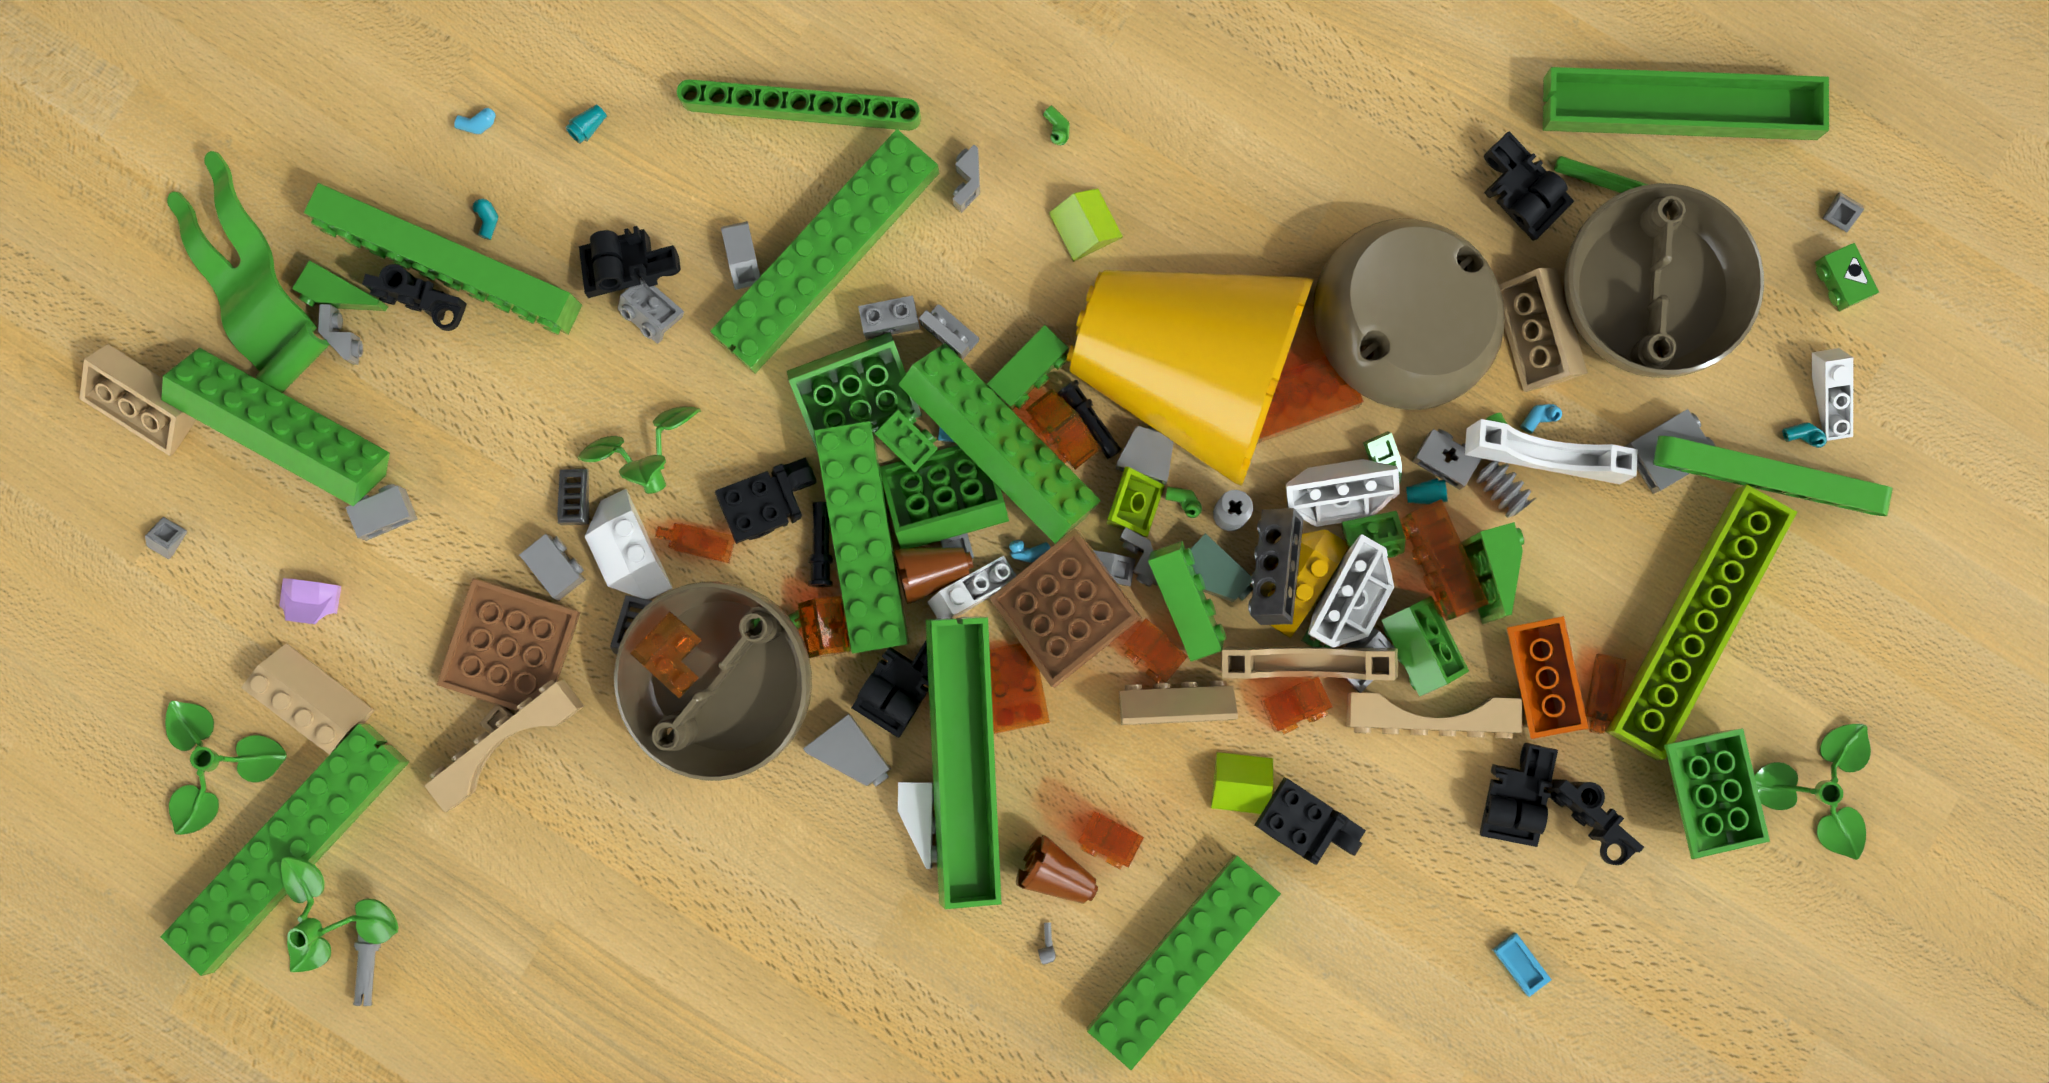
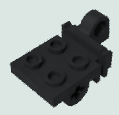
(1525, 188)
(620, 261)
(401, 286)
(764, 503)
(894, 690)
(1518, 800)
(1590, 812)
(1307, 823)

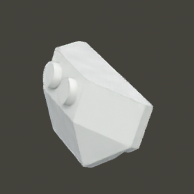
(1342, 491)
(625, 549)
(1353, 595)

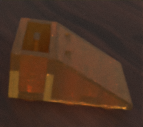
(1016, 690)

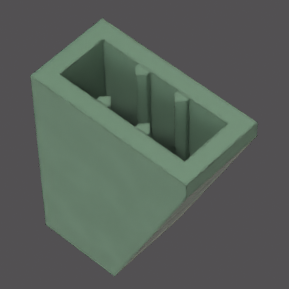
(1219, 571)

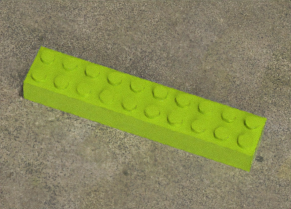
(1701, 622)

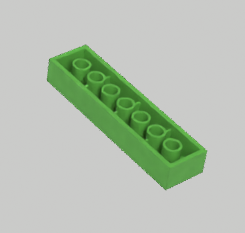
(275, 426)
(999, 442)
(861, 537)
(1183, 962)

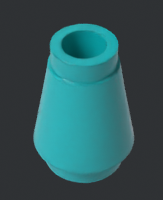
(585, 124)
(1427, 492)

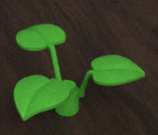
(646, 470)
(187, 726)
(1842, 830)
(304, 941)

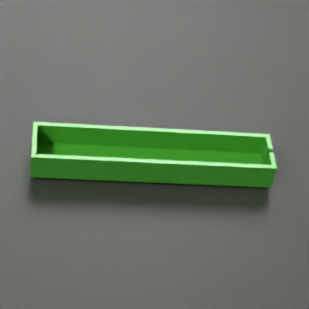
(1686, 103)
(825, 251)
(442, 259)
(963, 762)
(300, 829)

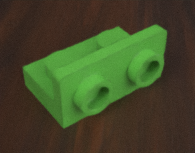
(906, 440)
(1381, 528)

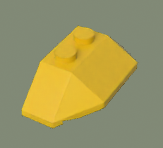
(1318, 560)

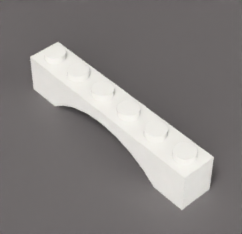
(1505, 444)

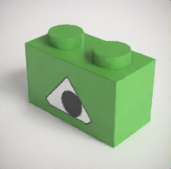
(1846, 277)

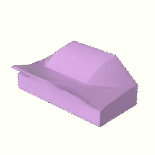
(308, 600)

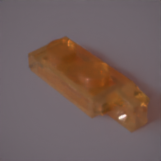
(698, 542)
(1604, 691)

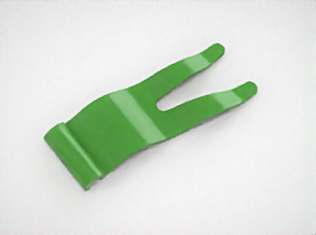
(252, 303)

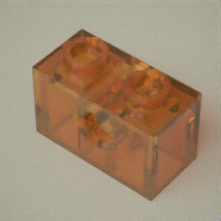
(824, 627)

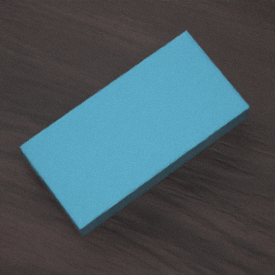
(1521, 964)

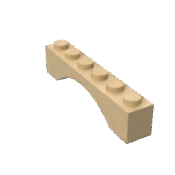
(1310, 662)
(1493, 715)
(460, 779)

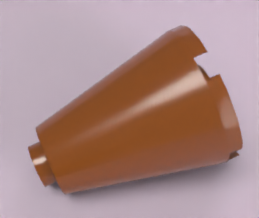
(930, 569)
(1055, 873)

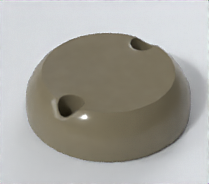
(1663, 282)
(1414, 307)
(748, 687)

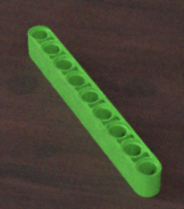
(789, 96)
(1772, 475)

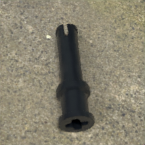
(1077, 400)
(820, 558)

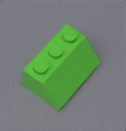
(1425, 646)

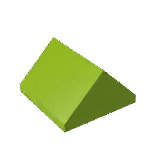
(1085, 223)
(1135, 502)
(1242, 783)

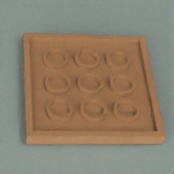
(1065, 608)
(506, 645)

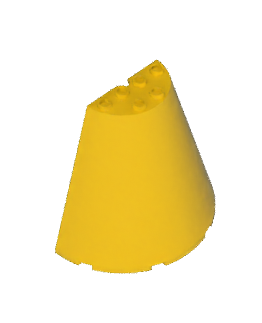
(1191, 354)

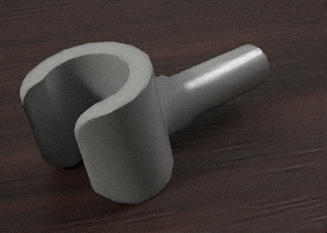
(1047, 954)

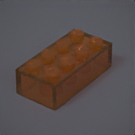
(1307, 397)
(1443, 561)

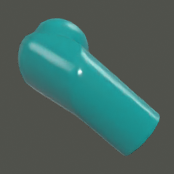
(488, 216)
(1806, 432)

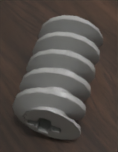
(1504, 488)
(1229, 500)

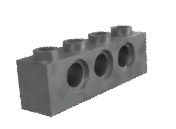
(1286, 552)

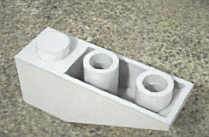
(1834, 392)
(971, 589)
(916, 812)

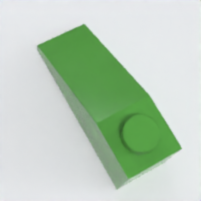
(324, 287)

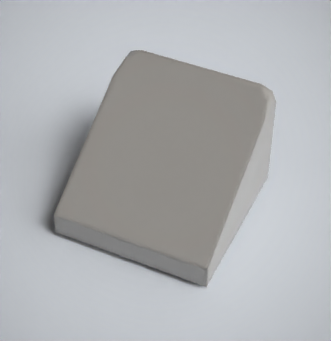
(1843, 212)
(165, 537)

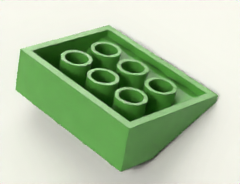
(852, 386)
(941, 498)
(1496, 563)
(1717, 793)

